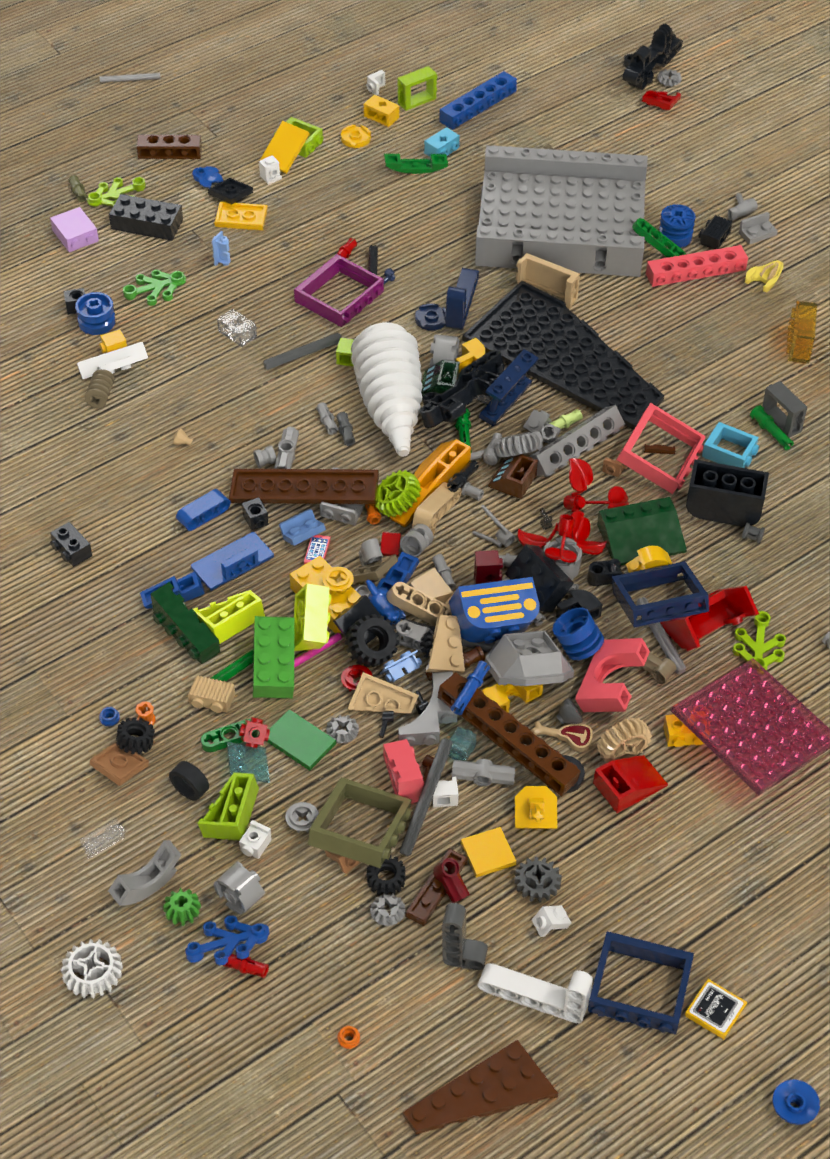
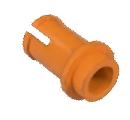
(373, 515)

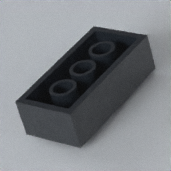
(146, 217)

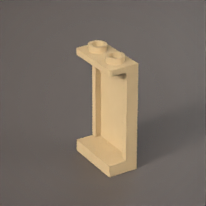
(549, 278)

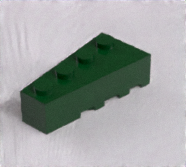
(183, 624)

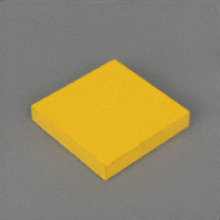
(488, 852)

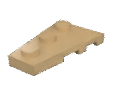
(447, 647)
(380, 696)

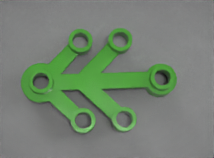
(174, 279)

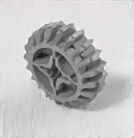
(518, 444)

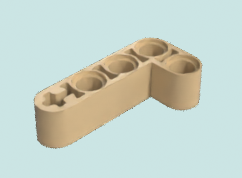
(436, 506)
(397, 597)

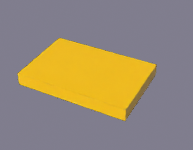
(286, 145)
(241, 216)

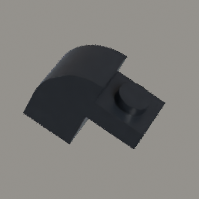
(580, 599)

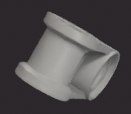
(370, 552)
(412, 635)

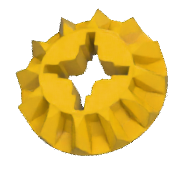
(333, 574)

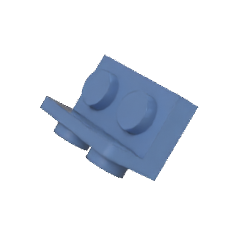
(301, 527)

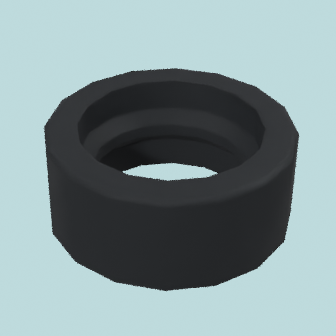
(189, 780)

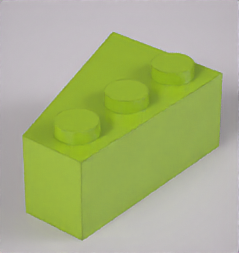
(232, 810)

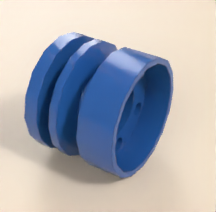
(677, 224)
(578, 634)

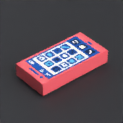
(317, 547)

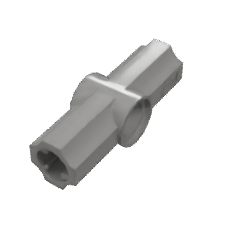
(287, 448)
(483, 772)

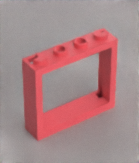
(675, 428)

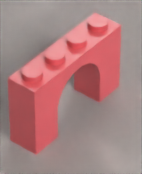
(614, 654)

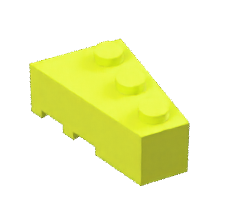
(231, 615)

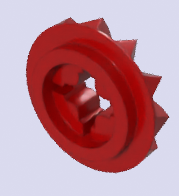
(352, 673)

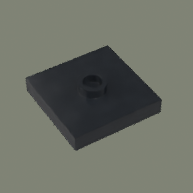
(230, 190)

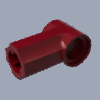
(452, 882)

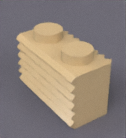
(211, 694)

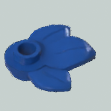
(207, 176)

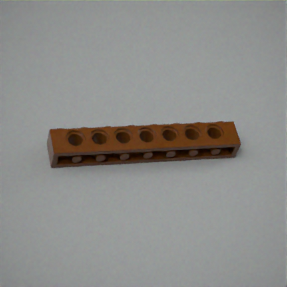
(512, 743)

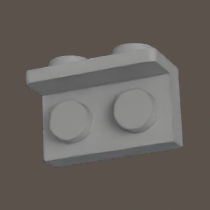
(757, 228)
(341, 512)

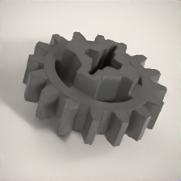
(547, 875)

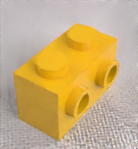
(678, 734)

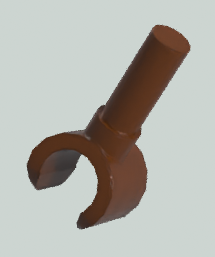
(427, 762)

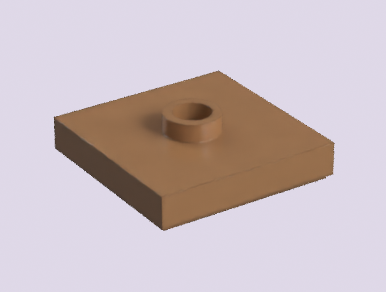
(118, 764)

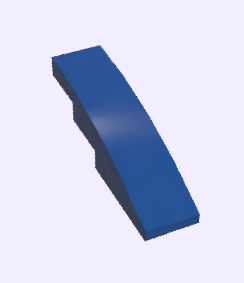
(400, 571)

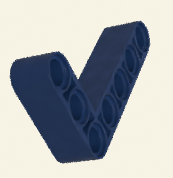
(460, 298)

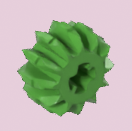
(182, 906)

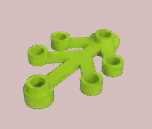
(98, 198)
(759, 647)

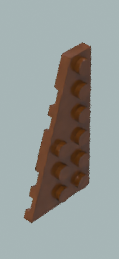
(487, 1089)

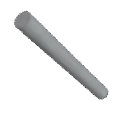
(133, 77)

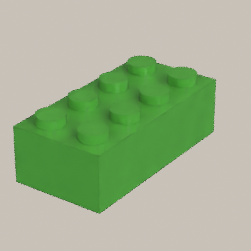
(273, 657)

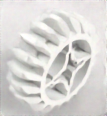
(96, 979)

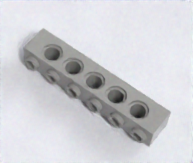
(608, 416)

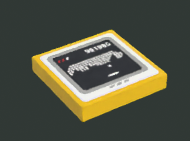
(715, 1009)

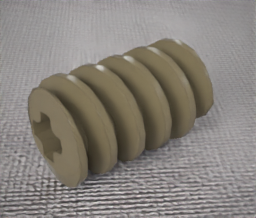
(99, 388)

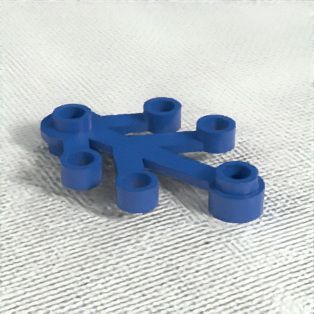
(253, 934)

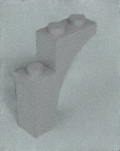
(425, 728)

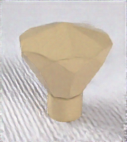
(181, 438)

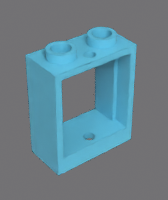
(726, 457)

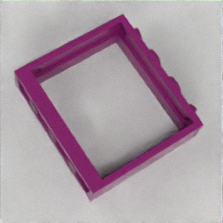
(337, 264)

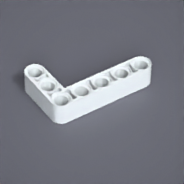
(538, 994)

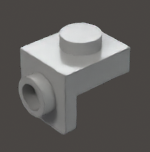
(537, 421)

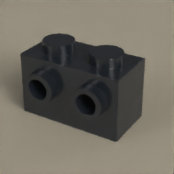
(70, 544)

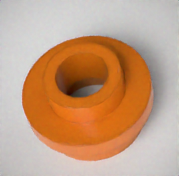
(345, 1032)

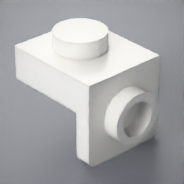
(376, 81)
(550, 918)

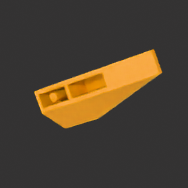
(434, 470)

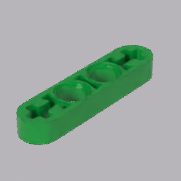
(646, 230)

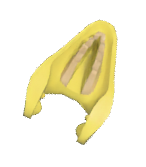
(767, 274)

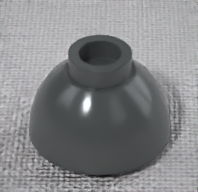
(569, 713)

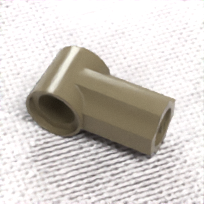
(659, 668)

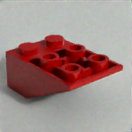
(627, 781)

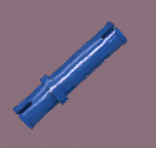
(474, 681)

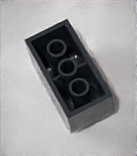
(726, 493)

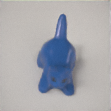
(380, 602)

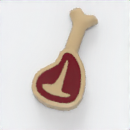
(576, 735)

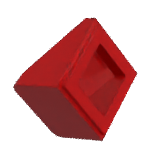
(390, 543)

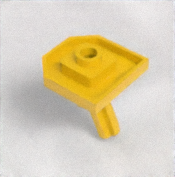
(535, 808)

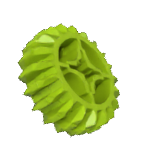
(397, 493)

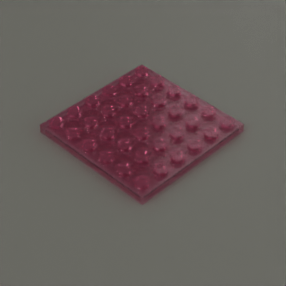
(754, 726)

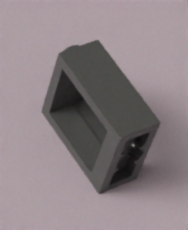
(791, 423)

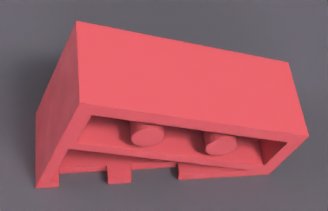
(403, 769)

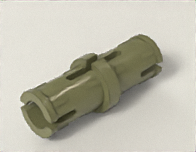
(77, 188)

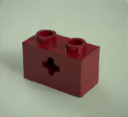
(487, 567)

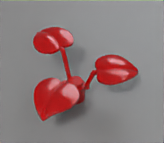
(580, 476)
(565, 528)

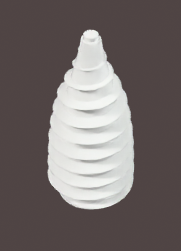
(389, 380)

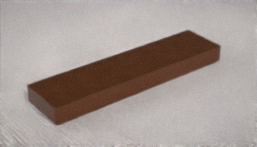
(432, 893)

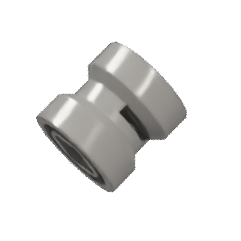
(264, 456)

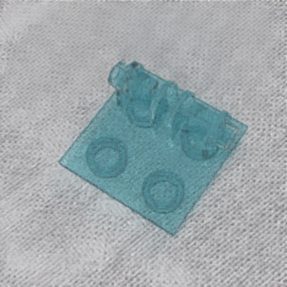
(248, 760)

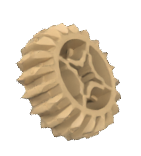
(624, 740)

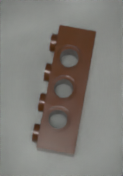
(169, 146)

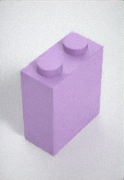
(74, 229)

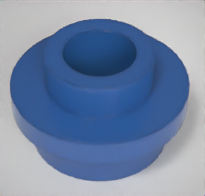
(109, 712)

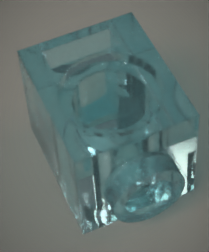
(463, 744)

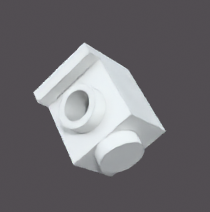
(270, 169)
(446, 794)
(255, 839)

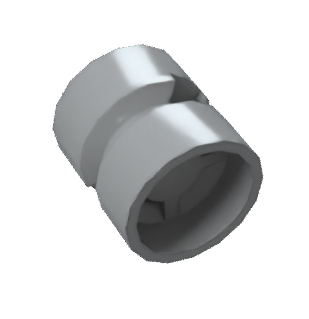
(416, 540)

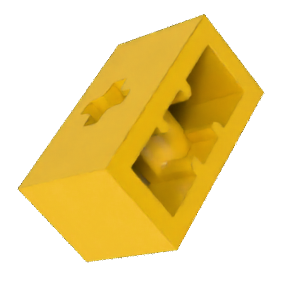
(381, 110)

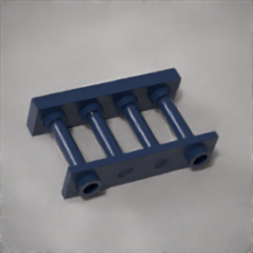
(508, 387)

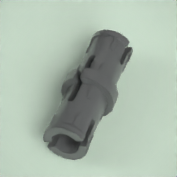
(345, 428)

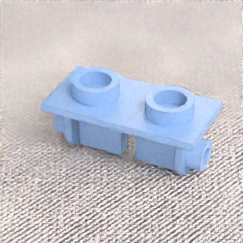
(220, 249)
(394, 668)

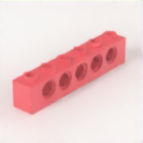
(696, 265)

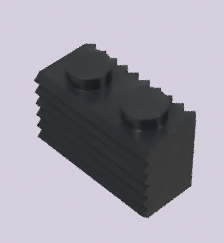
(715, 232)

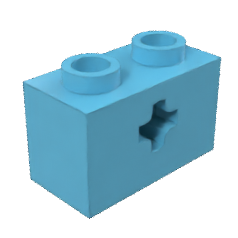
(442, 143)

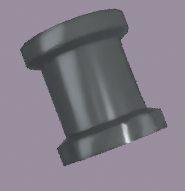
(753, 533)

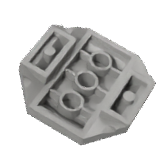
(528, 660)

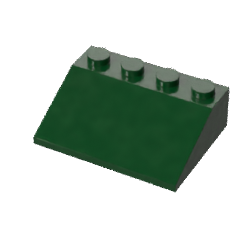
(640, 526)

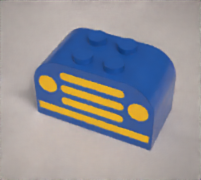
(494, 609)

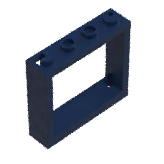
(664, 609)
(649, 952)

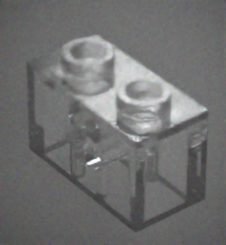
(237, 327)

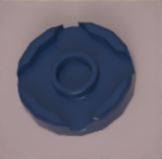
(430, 317)

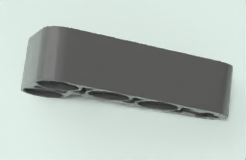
(455, 947)

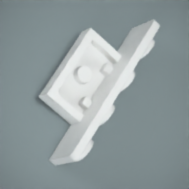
(109, 361)

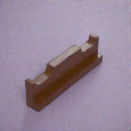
(662, 449)

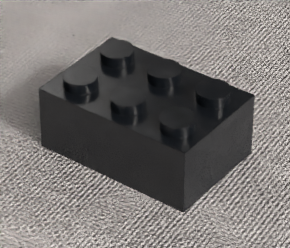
(548, 577)

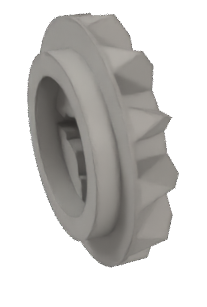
(675, 77)
(341, 735)
(301, 809)
(380, 914)

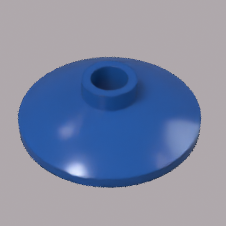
(796, 1092)

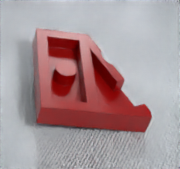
(660, 99)

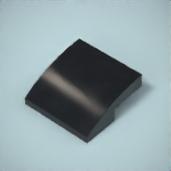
(358, 610)

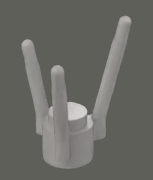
(503, 535)

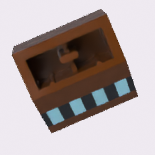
(515, 475)

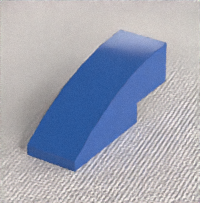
(187, 586)

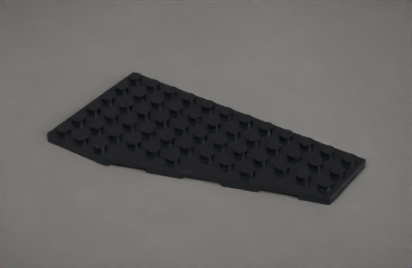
(568, 352)

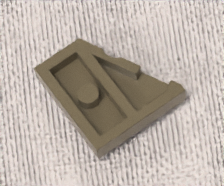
(374, 570)

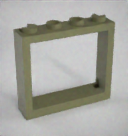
(352, 848)

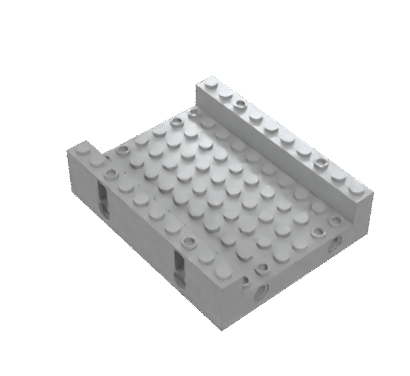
(562, 209)

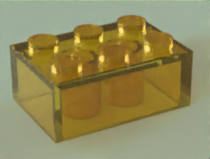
(801, 332)

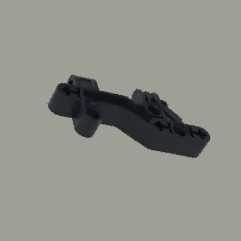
(660, 53)
(471, 382)

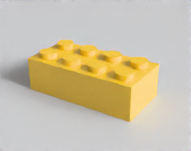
(312, 574)

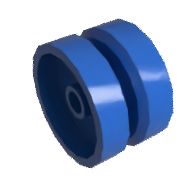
(95, 313)

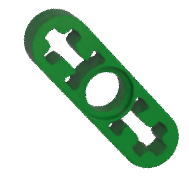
(214, 734)

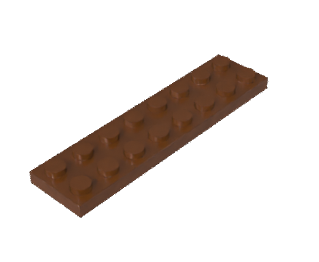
(305, 486)

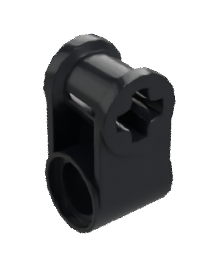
(602, 571)

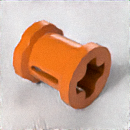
(142, 713)

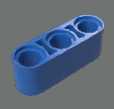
(203, 509)

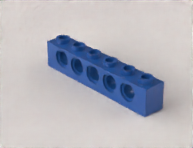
(477, 100)

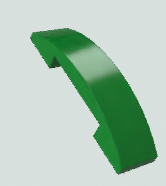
(416, 166)

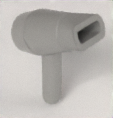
(743, 208)
(489, 455)

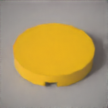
(355, 136)

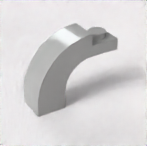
(137, 886)

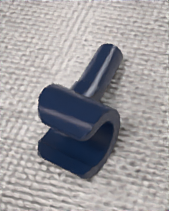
(389, 275)

